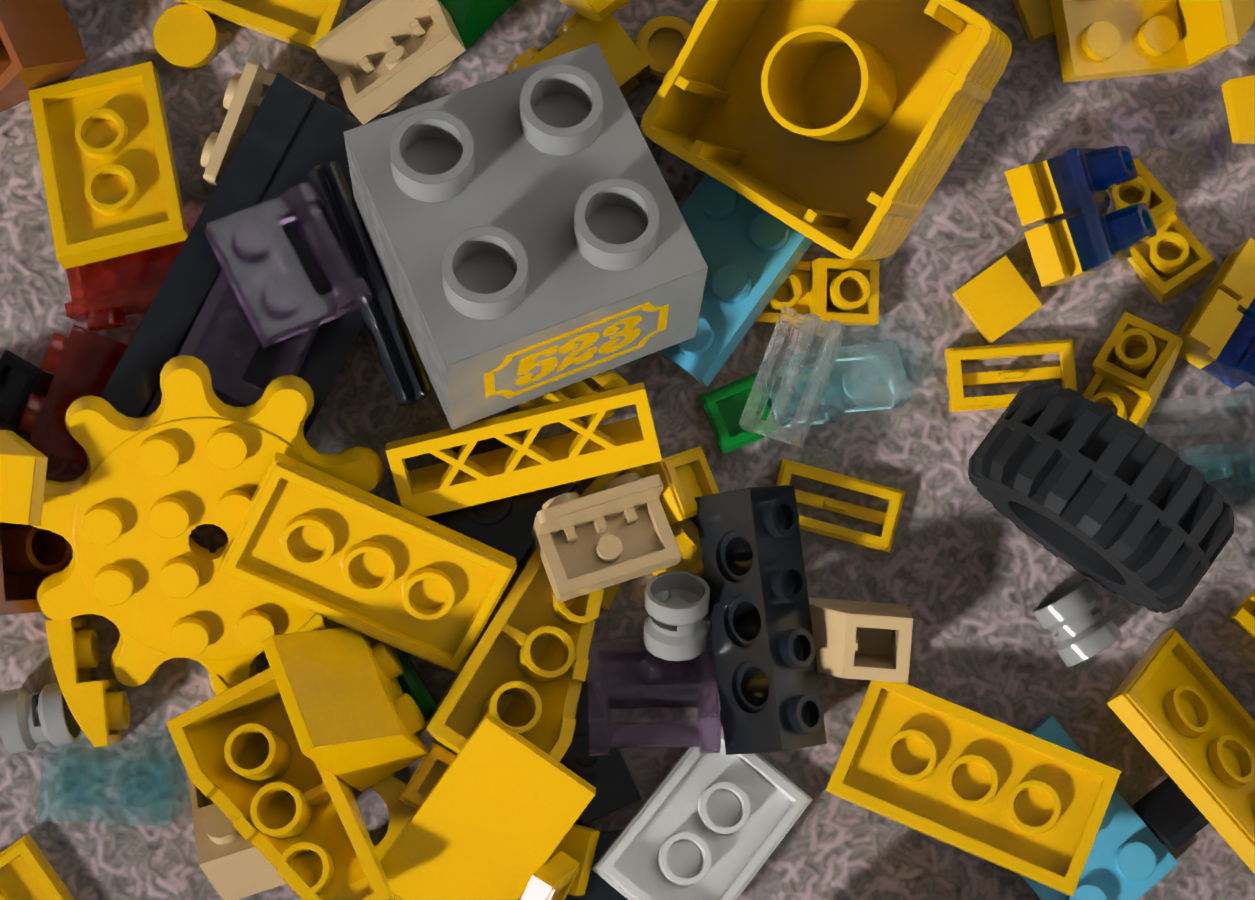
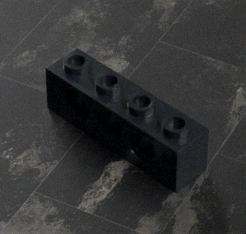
(760, 620)

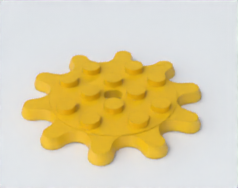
(144, 496)

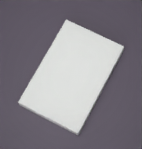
(703, 829)

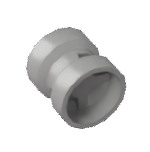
(676, 615)
(1078, 627)
(35, 719)

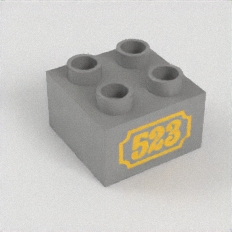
(526, 234)

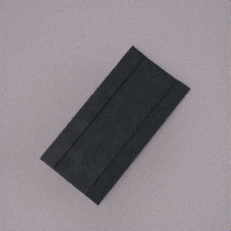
(278, 149)

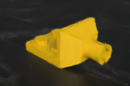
(1144, 35)

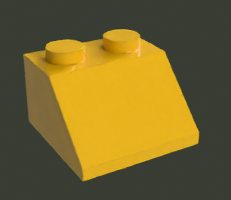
(347, 703)

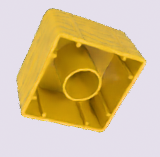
(830, 108)

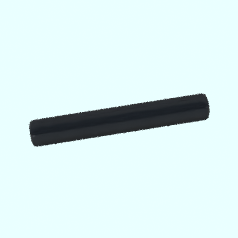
(381, 312)

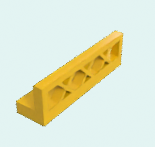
(526, 463)

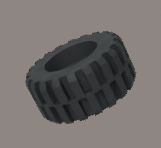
(1102, 496)

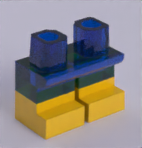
(1074, 184)
(1222, 325)

